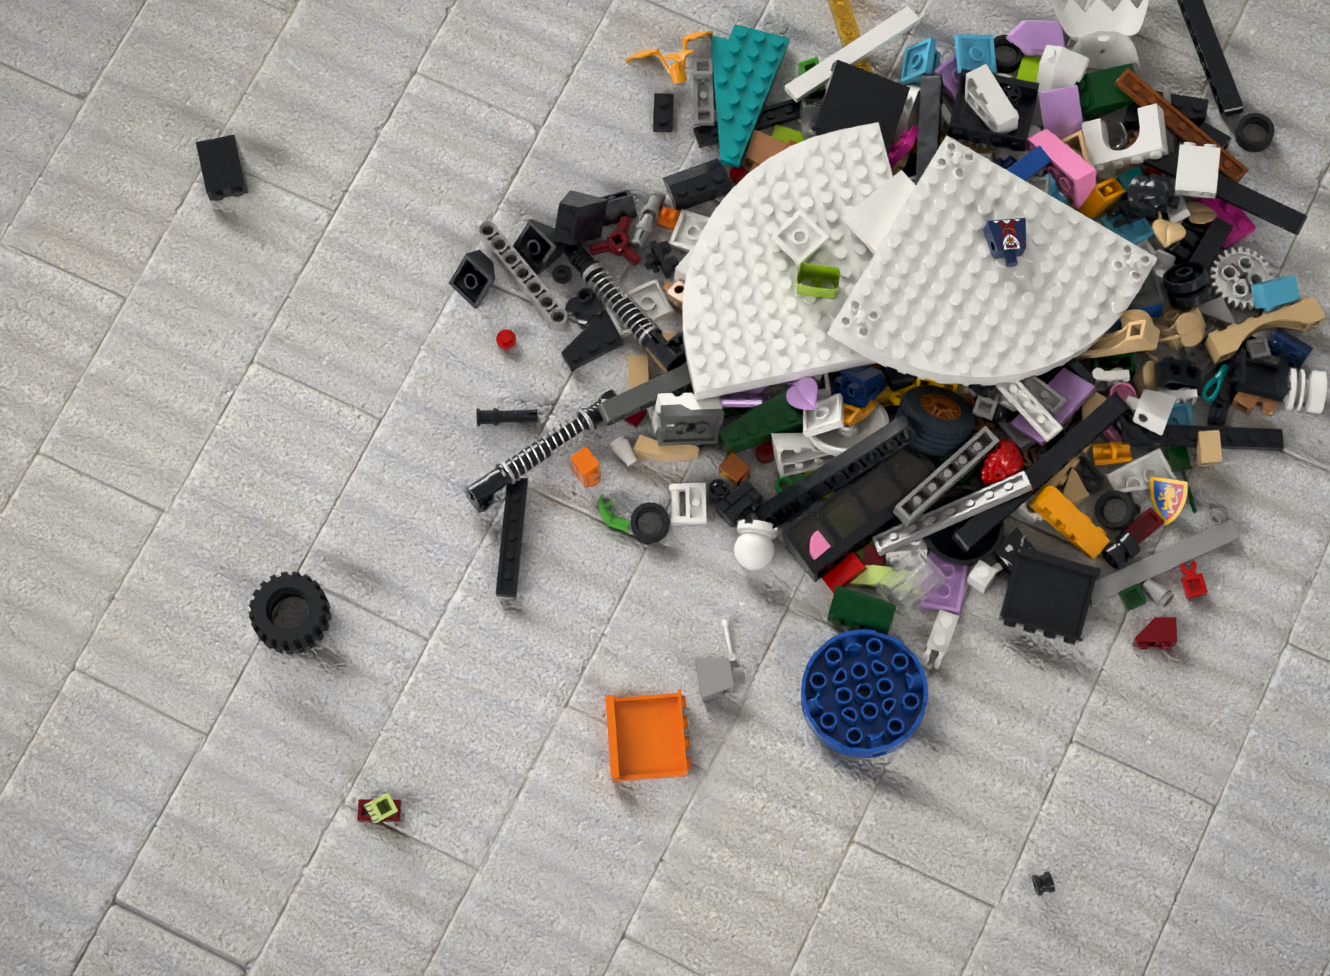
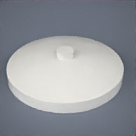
(841, 439)

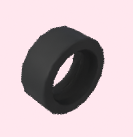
(1004, 67)
(1259, 119)
(1103, 500)
(650, 507)

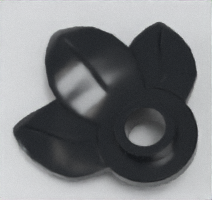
(584, 308)

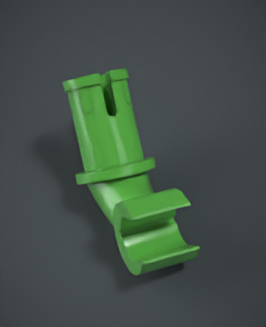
(611, 519)

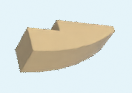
(649, 449)

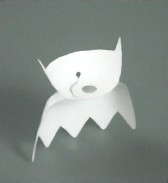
(1105, 30)

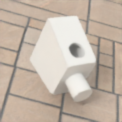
(1152, 409)

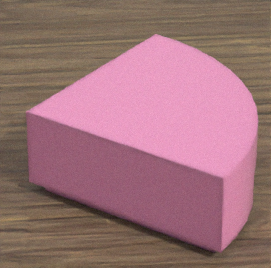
(818, 545)

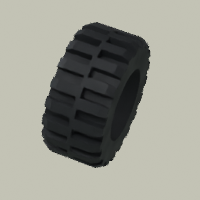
(279, 589)

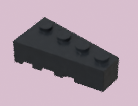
(1193, 108)

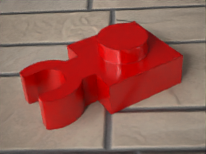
(1193, 583)

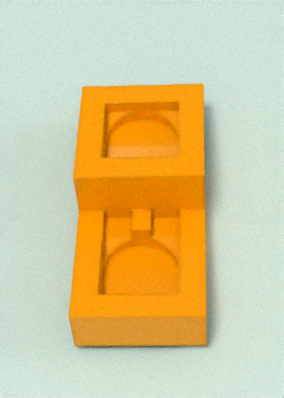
(855, 414)

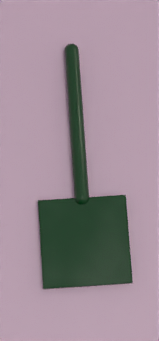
(1180, 461)

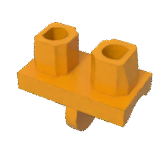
(1111, 453)

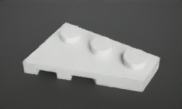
(1137, 474)

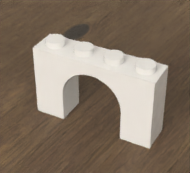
(1149, 144)

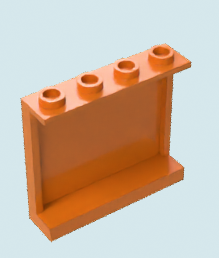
(647, 737)

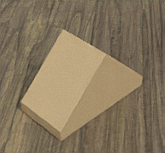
(1209, 448)
(1075, 490)

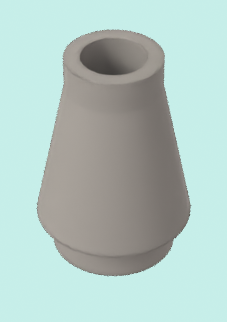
(1158, 592)

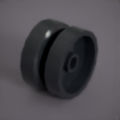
(1187, 285)

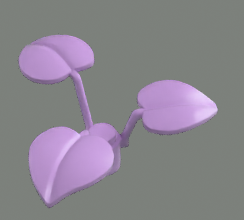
(800, 395)

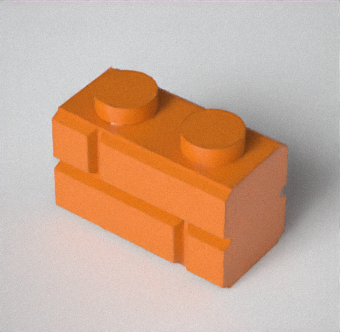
(586, 467)

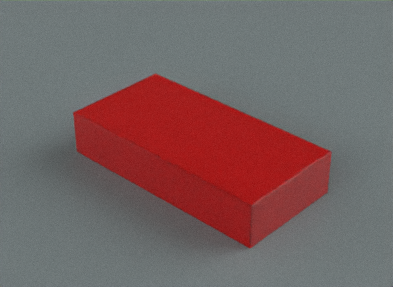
(844, 572)

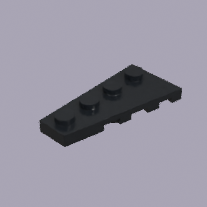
(1227, 390)

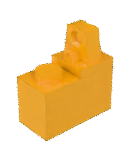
(1102, 198)

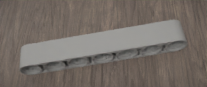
(525, 284)

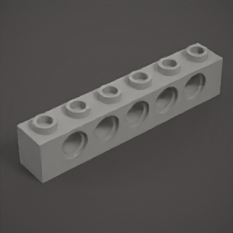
(946, 476)

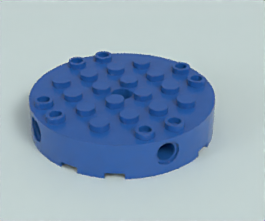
(857, 723)

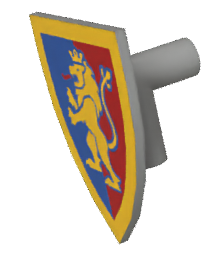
(1168, 497)

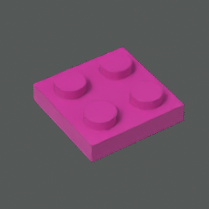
(900, 149)

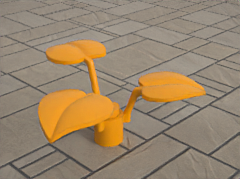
(678, 68)

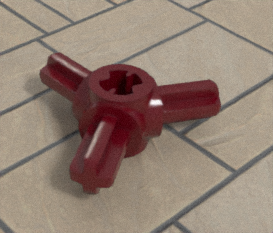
(610, 245)

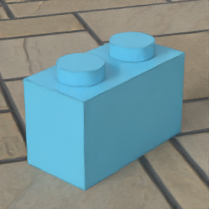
(1275, 292)

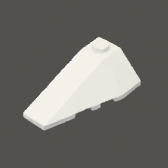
(1057, 70)

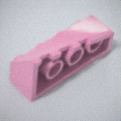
(1066, 167)

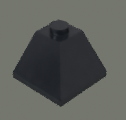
(537, 246)
(473, 277)

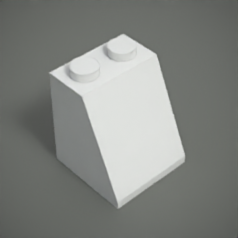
(1197, 170)

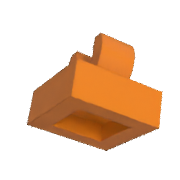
(668, 218)

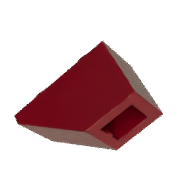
(1158, 633)

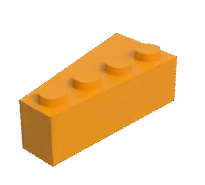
(1069, 521)

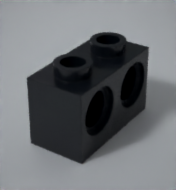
(1177, 374)

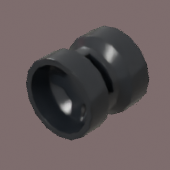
(716, 488)

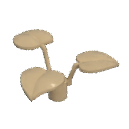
(1170, 232)
(1190, 330)

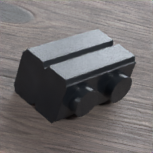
(739, 503)

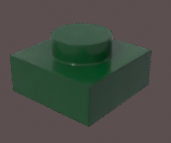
(1132, 597)

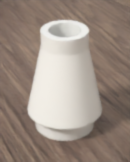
(623, 450)

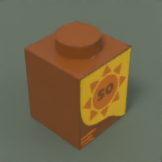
(735, 470)

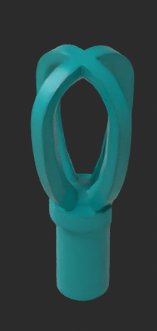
(1217, 378)

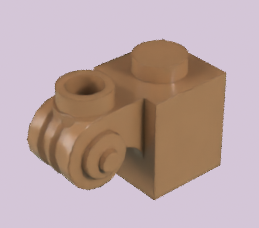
(1246, 402)

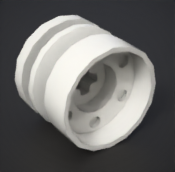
(1308, 391)

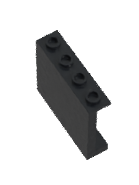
(858, 99)
(968, 125)
(1048, 595)

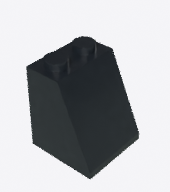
(222, 167)
(579, 218)

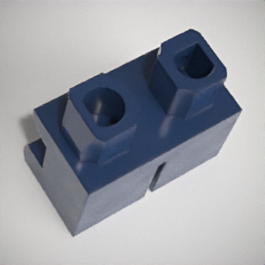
(860, 381)

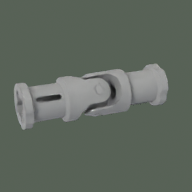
(647, 220)

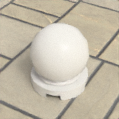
(755, 545)

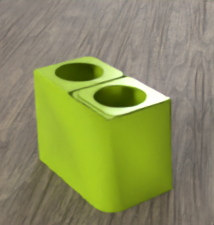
(812, 272)

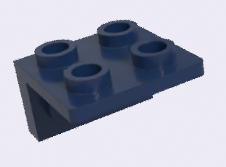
(1287, 346)

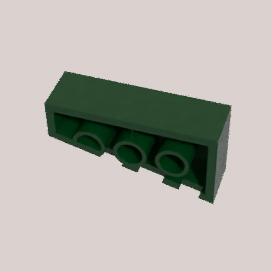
(757, 425)

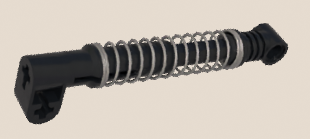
(626, 309)
(483, 491)

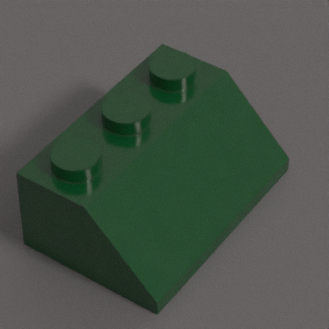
(861, 611)

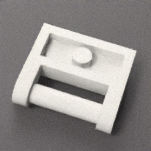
(1111, 378)
(695, 503)

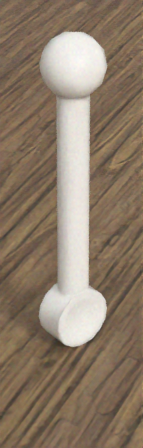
(732, 657)

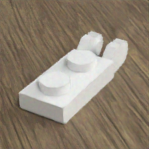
(940, 636)

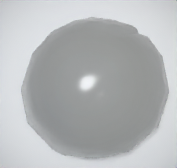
(1117, 135)

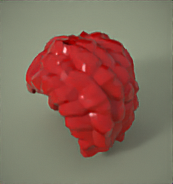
(1002, 462)

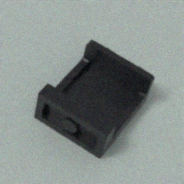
(1261, 377)

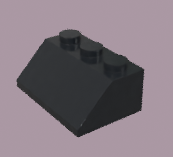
(697, 184)

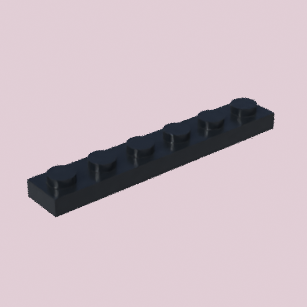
(512, 539)

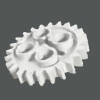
(1226, 286)

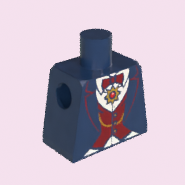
(1006, 239)

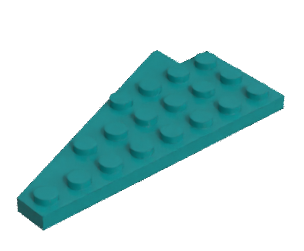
(742, 80)

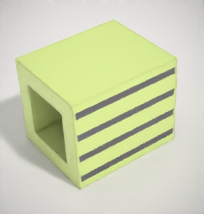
(381, 808)

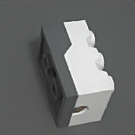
(687, 421)

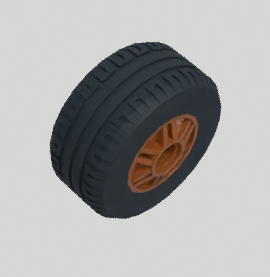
(939, 418)

